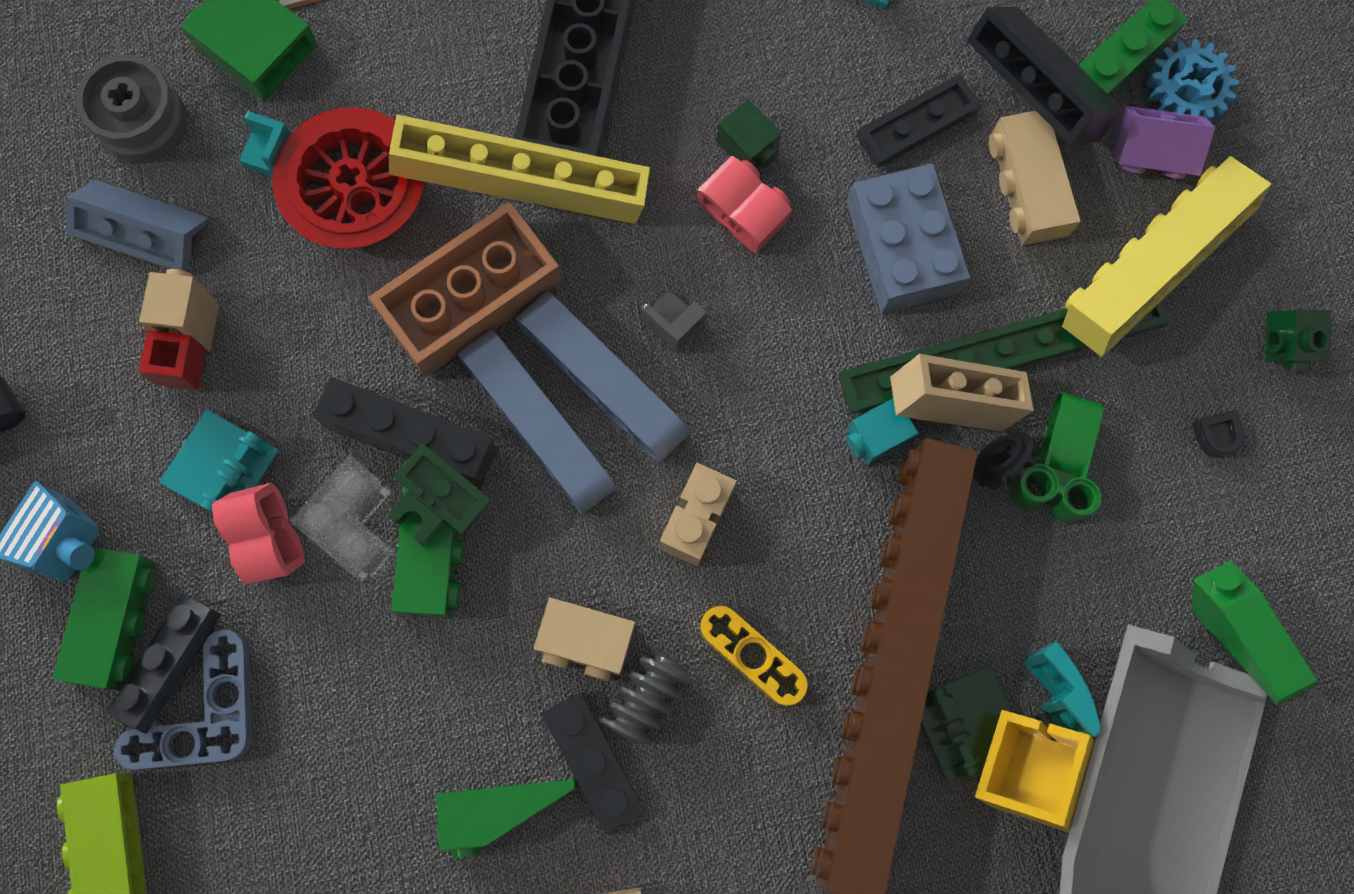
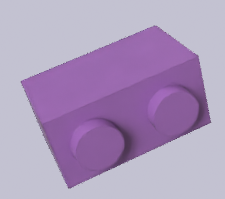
(1162, 142)

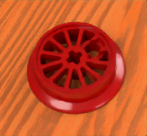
(311, 144)

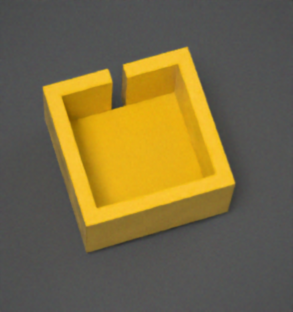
(1033, 773)

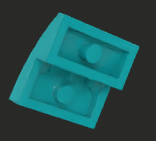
(1070, 700)

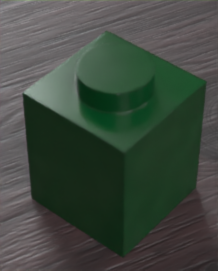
(749, 136)

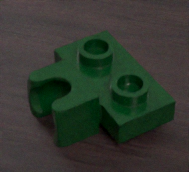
(436, 495)

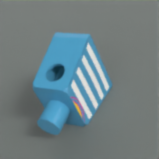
(48, 535)

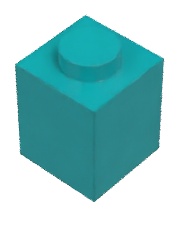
(879, 433)

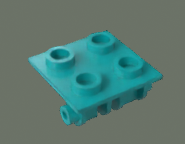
(218, 461)

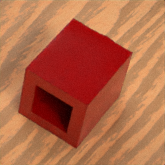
(172, 360)

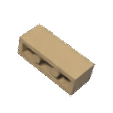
(1033, 178)
(961, 393)

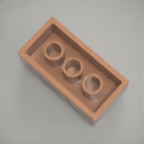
(466, 288)

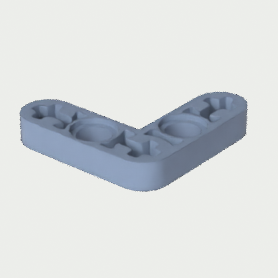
(217, 718)

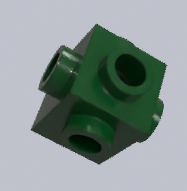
(1298, 337)

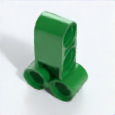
(1064, 461)

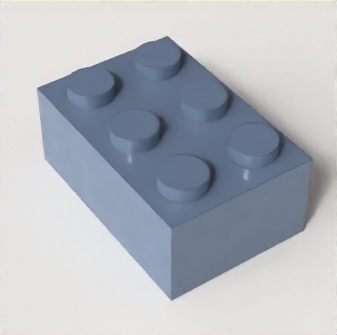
(907, 238)

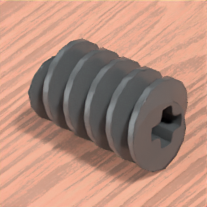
(647, 698)

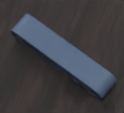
(602, 376)
(536, 421)

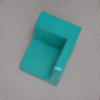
(263, 144)

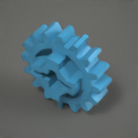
(1192, 81)

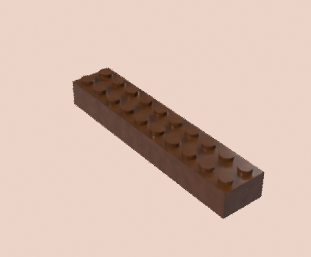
(895, 672)

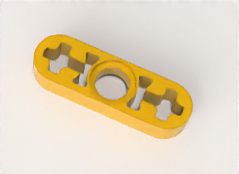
(771, 686)

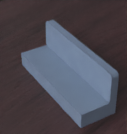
(133, 224)

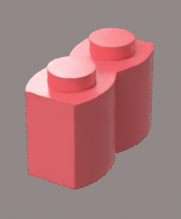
(744, 203)
(258, 533)

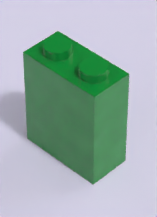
(250, 40)

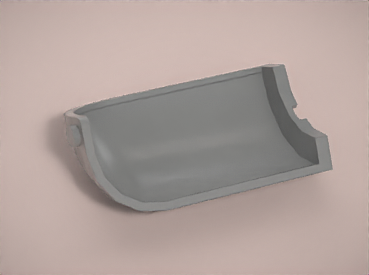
(1163, 773)

